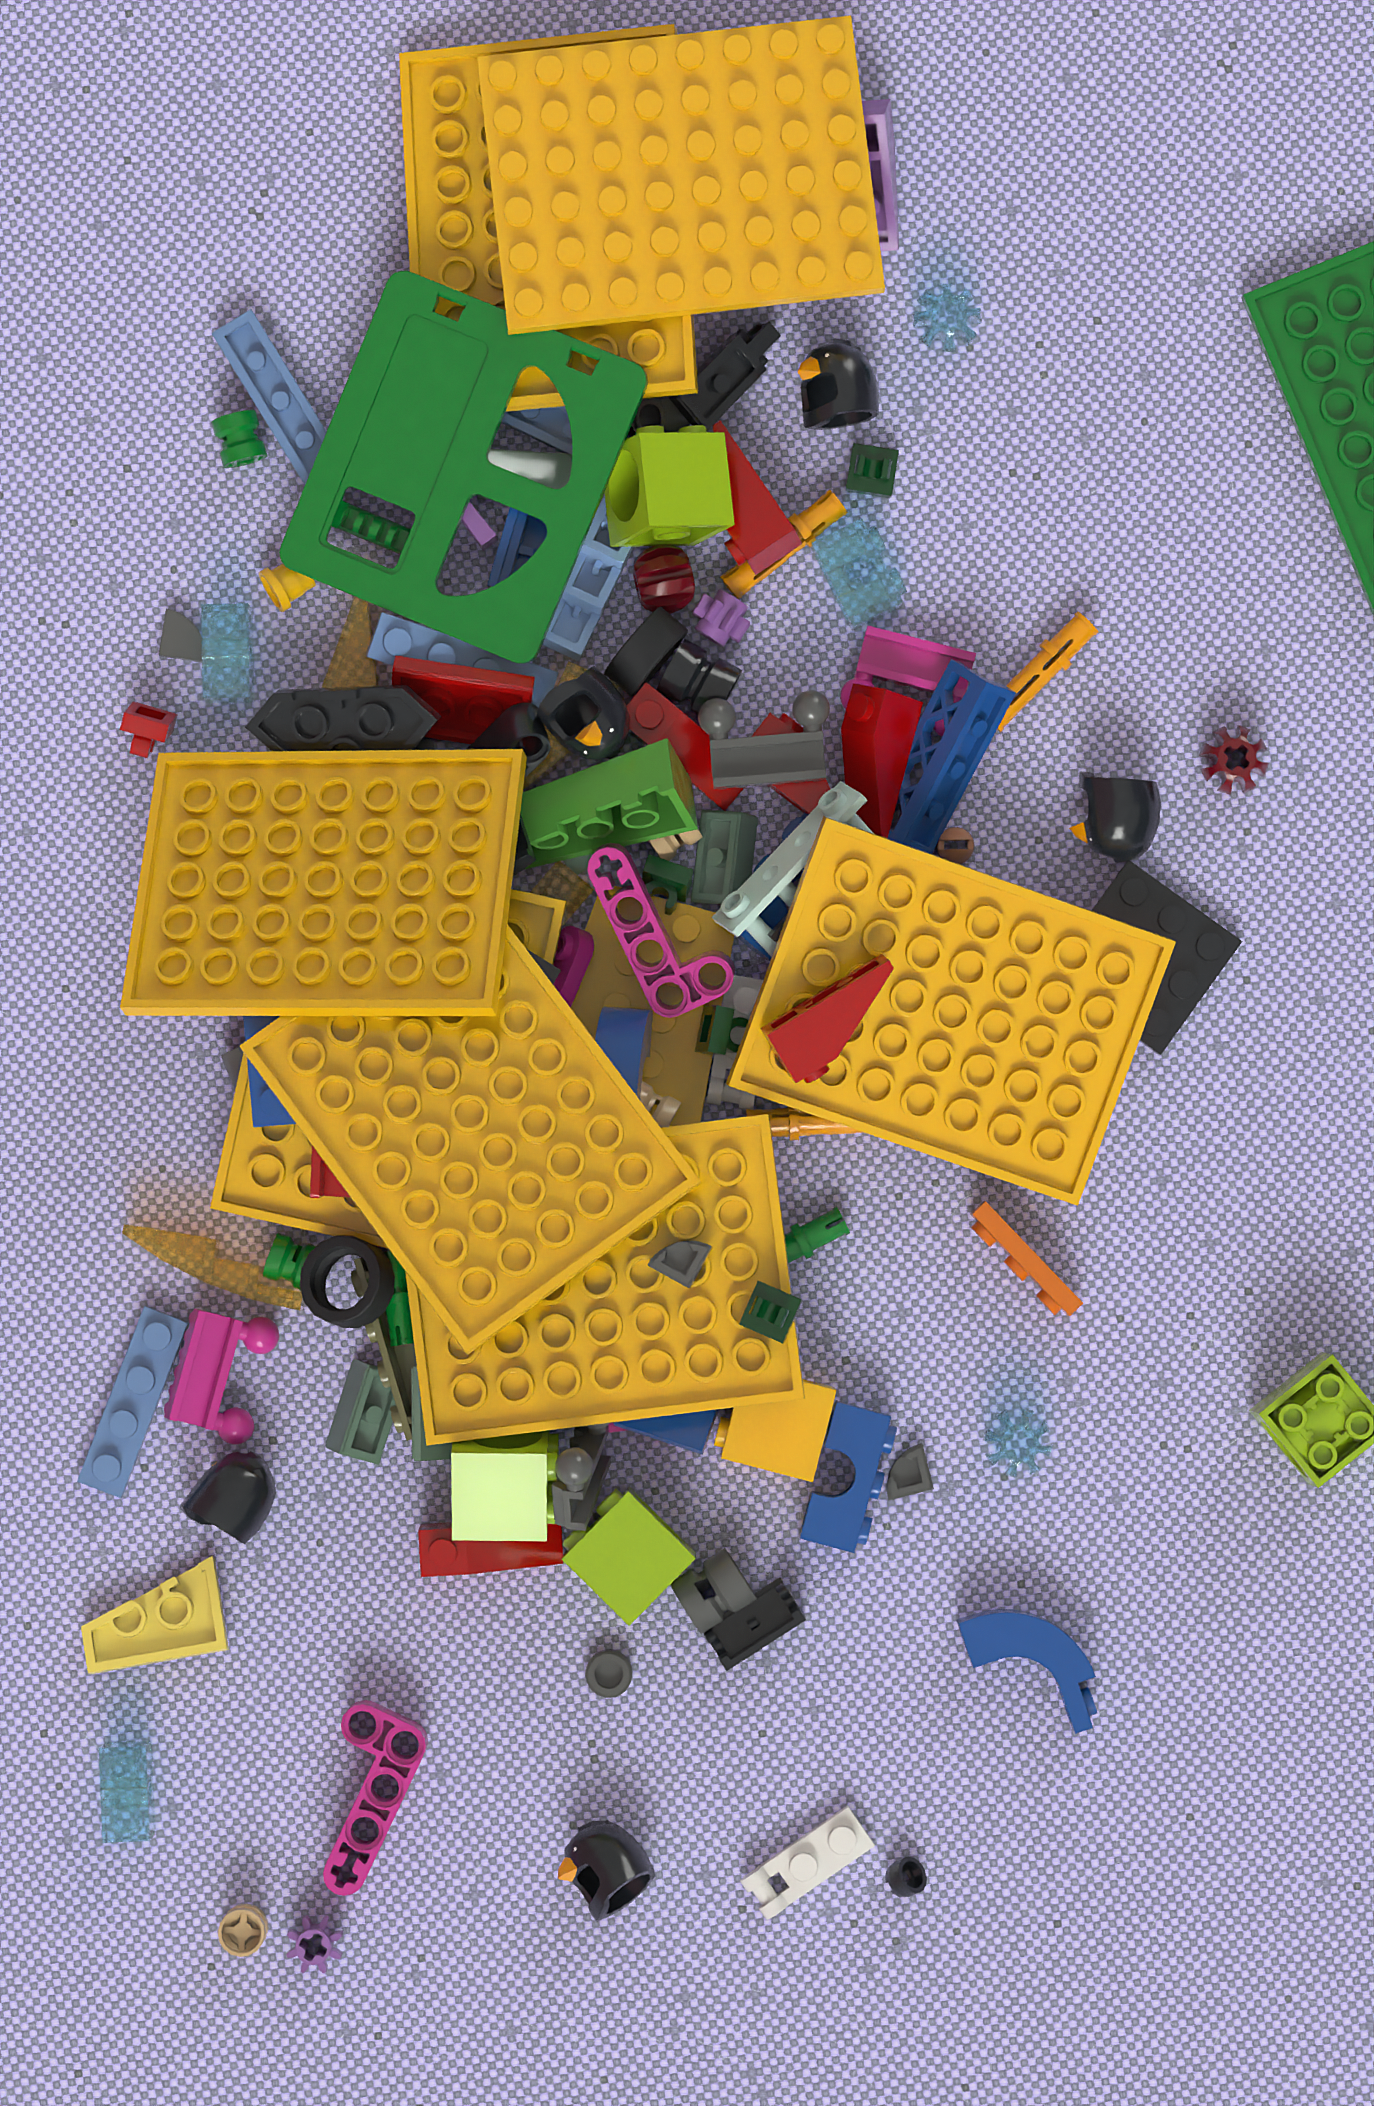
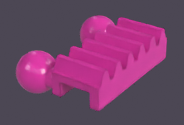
(906, 663)
(205, 1370)

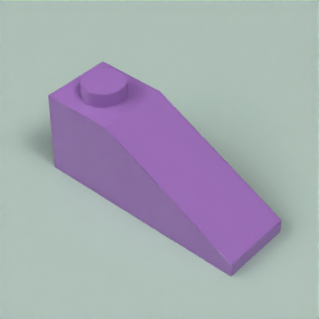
(883, 169)

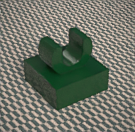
(872, 470)
(668, 880)
(716, 1029)
(770, 1312)

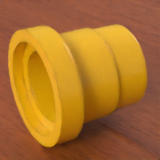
(284, 585)

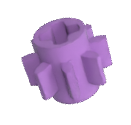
(721, 618)
(302, 1946)

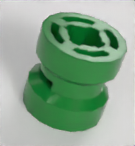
(240, 442)
(286, 1260)

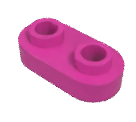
(572, 958)

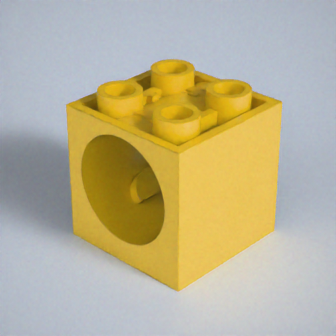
(781, 1434)

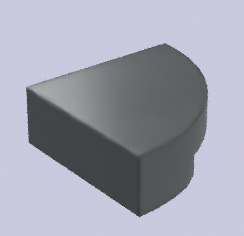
(180, 638)
(681, 1261)
(909, 1474)

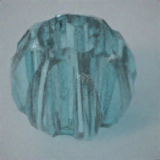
(951, 304)
(1007, 1434)

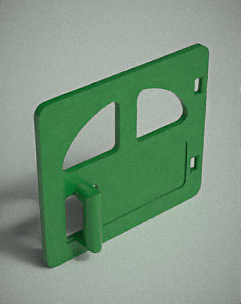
(420, 436)

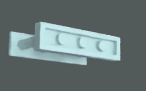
(774, 877)

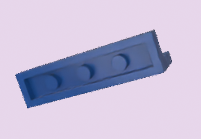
(951, 761)

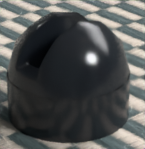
(915, 1873)

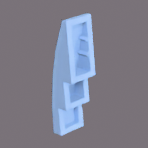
(587, 590)

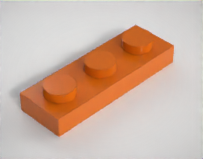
(1024, 1260)

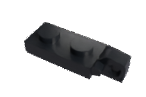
(727, 375)

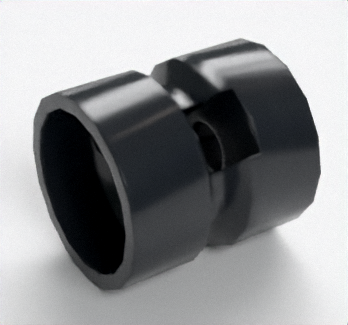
(696, 678)

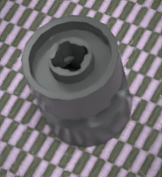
(727, 1581)

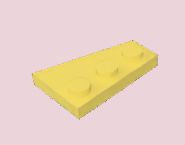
(162, 1625)

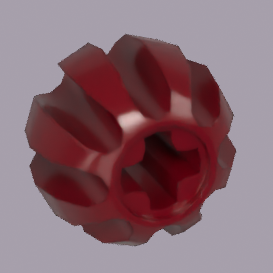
(663, 578)
(1248, 760)

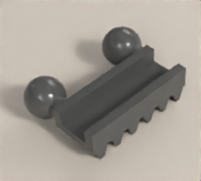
(769, 757)
(580, 1476)

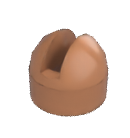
(955, 855)

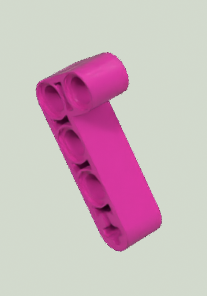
(651, 927)
(368, 1802)

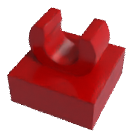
(148, 726)

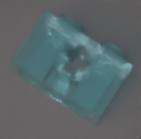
(836, 559)
(227, 653)
(127, 1791)

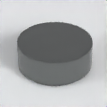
(608, 1673)

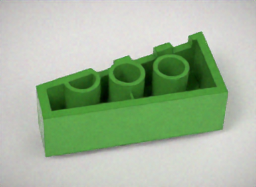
(612, 802)

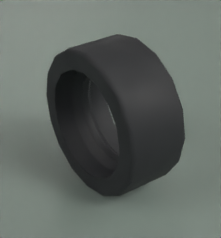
(646, 651)
(317, 1267)

